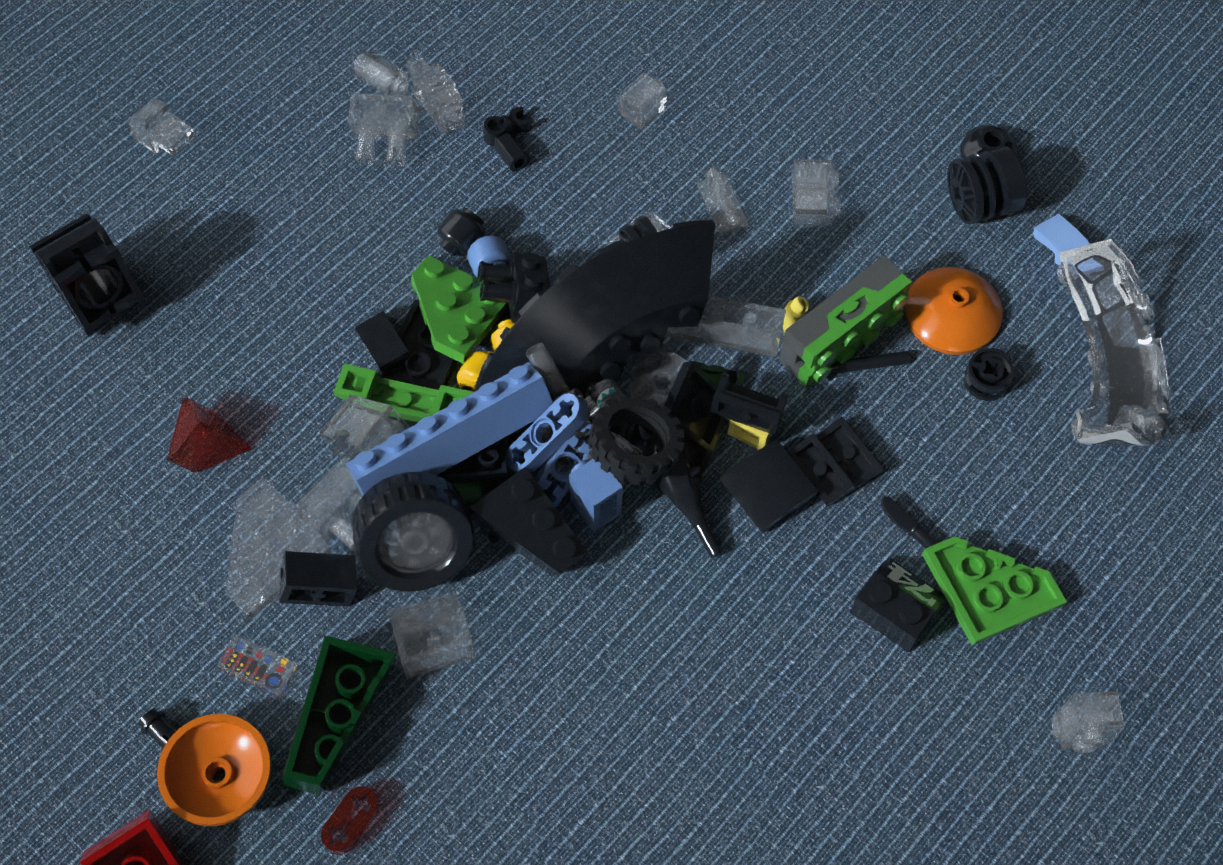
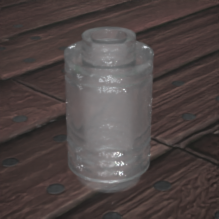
(380, 74)

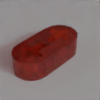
(343, 815)

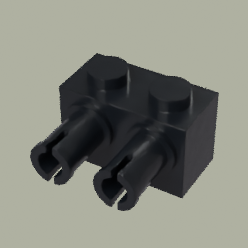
(514, 282)

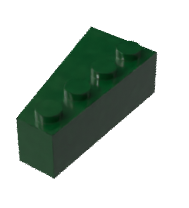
(336, 703)

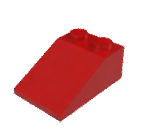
(135, 843)

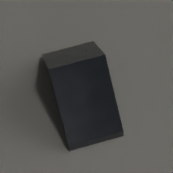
(381, 339)

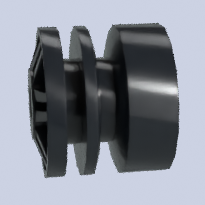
(987, 185)

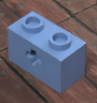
(595, 494)

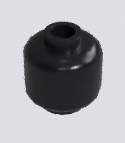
(460, 231)

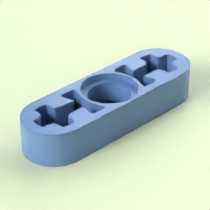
(561, 432)
(542, 477)

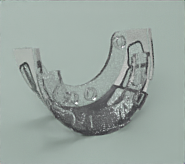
(1125, 357)

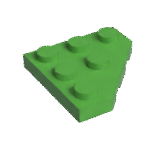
(453, 308)
(990, 588)

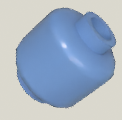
(490, 250)

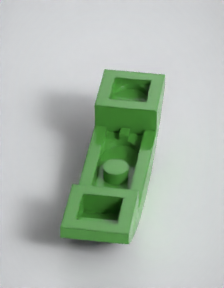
(409, 400)

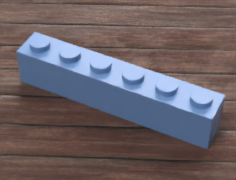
(457, 430)

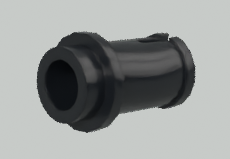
(157, 726)

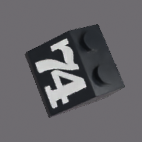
(897, 604)

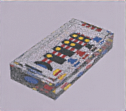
(258, 666)

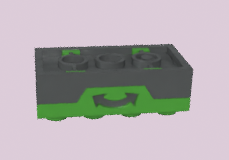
(845, 322)

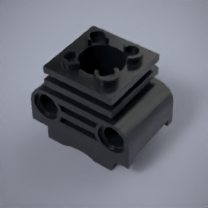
(87, 272)

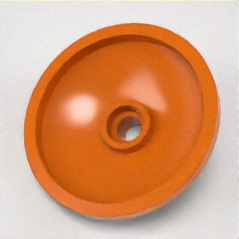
(950, 324)
(200, 751)

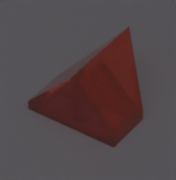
(203, 438)

